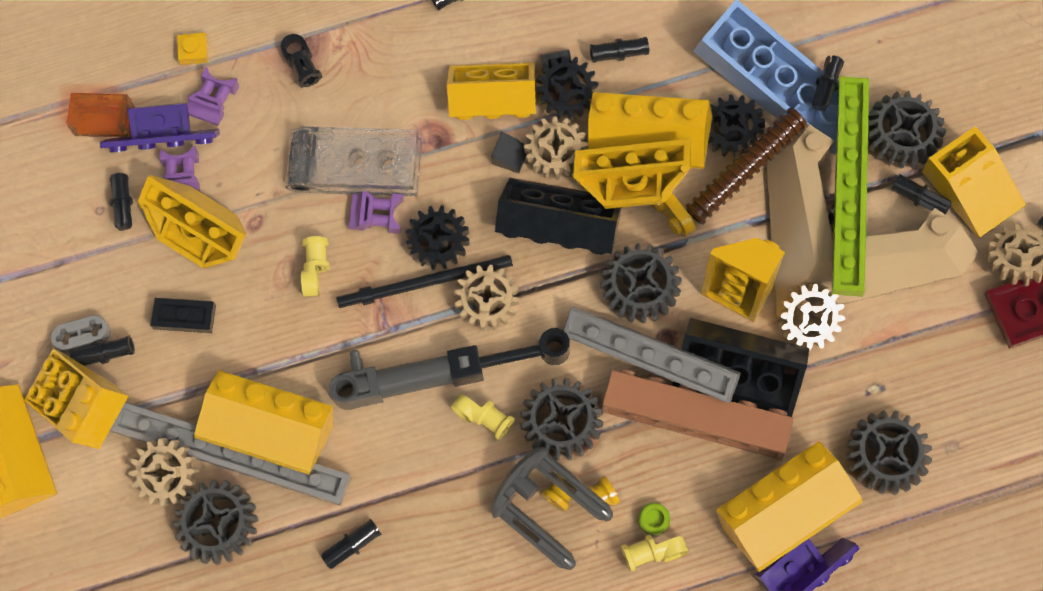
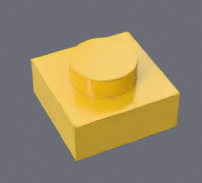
(192, 48)

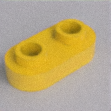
(679, 219)

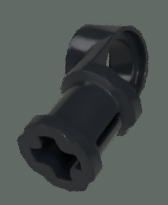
(299, 60)

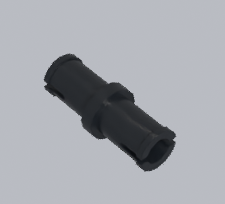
(619, 49)
(104, 351)

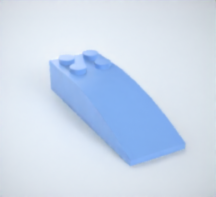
(766, 67)

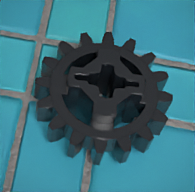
(556, 83)
(735, 137)
(437, 226)

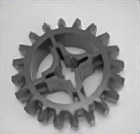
(910, 115)
(622, 269)
(573, 413)
(897, 460)
(227, 516)

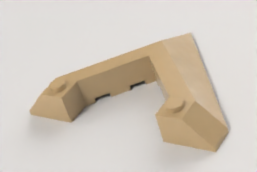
(804, 233)

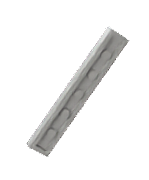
(652, 354)

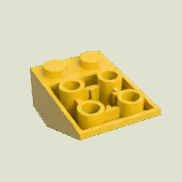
(974, 181)
(75, 400)

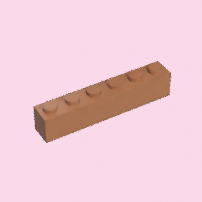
(697, 414)

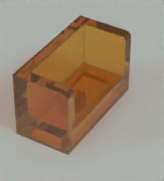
(99, 115)

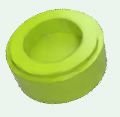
(654, 519)

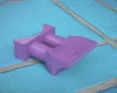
(211, 108)
(187, 161)
(362, 212)

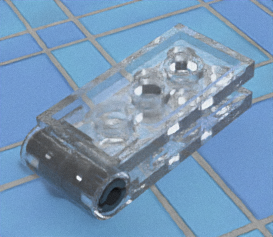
(326, 159)

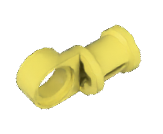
(315, 263)
(486, 415)
(649, 551)

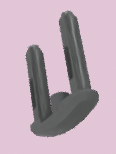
(518, 481)

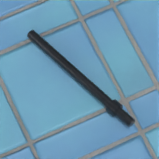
(367, 294)

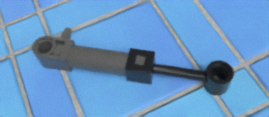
(459, 367)

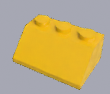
(491, 90)

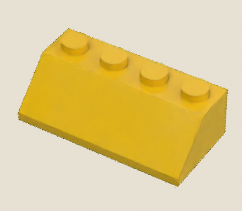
(649, 119)
(742, 275)
(264, 422)
(23, 466)
(788, 506)

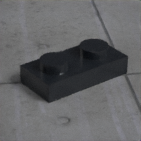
(183, 315)

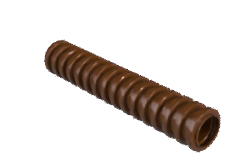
(746, 165)

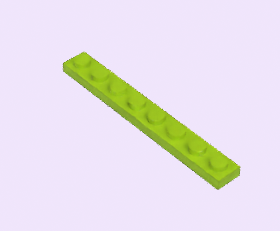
(850, 187)

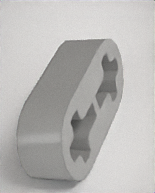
(78, 328)

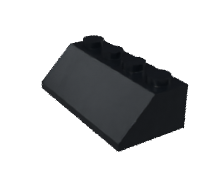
(556, 216)
(768, 367)

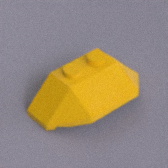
(633, 172)
(191, 222)

